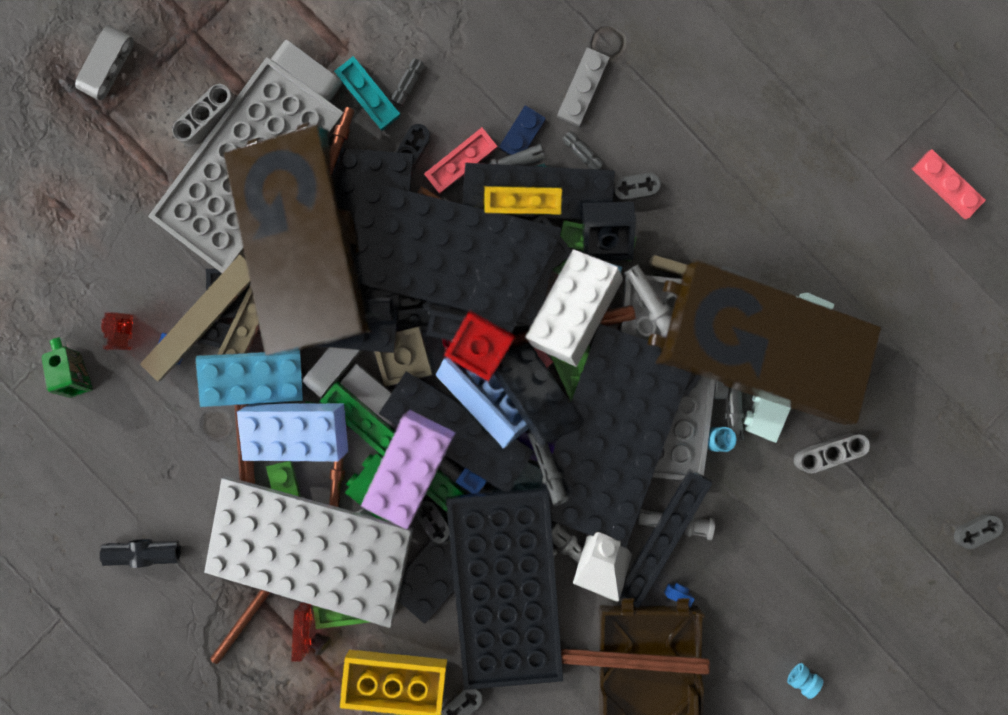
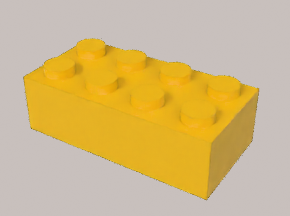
(393, 683)

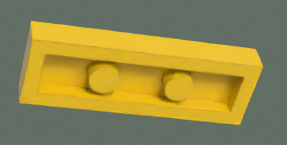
(522, 200)

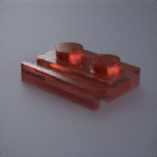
(117, 330)
(302, 623)

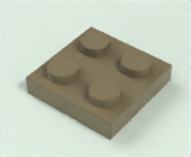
(409, 356)

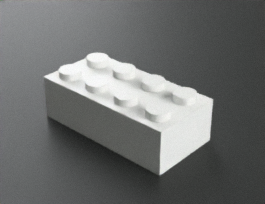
(574, 307)

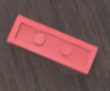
(452, 166)
(948, 184)

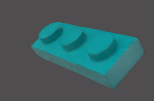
(367, 93)

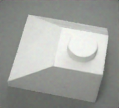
(603, 566)

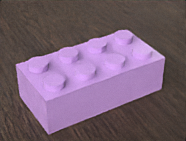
(407, 469)

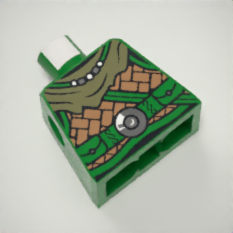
(65, 370)

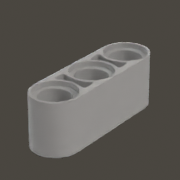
(104, 62)
(307, 70)
(192, 120)
(329, 369)
(367, 389)
(843, 452)

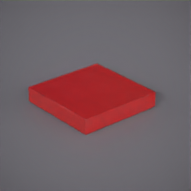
(479, 345)

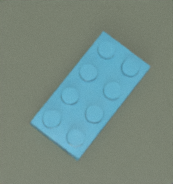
(249, 378)

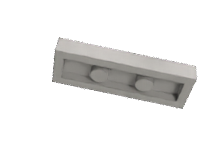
(583, 87)

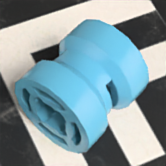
(725, 439)
(802, 678)

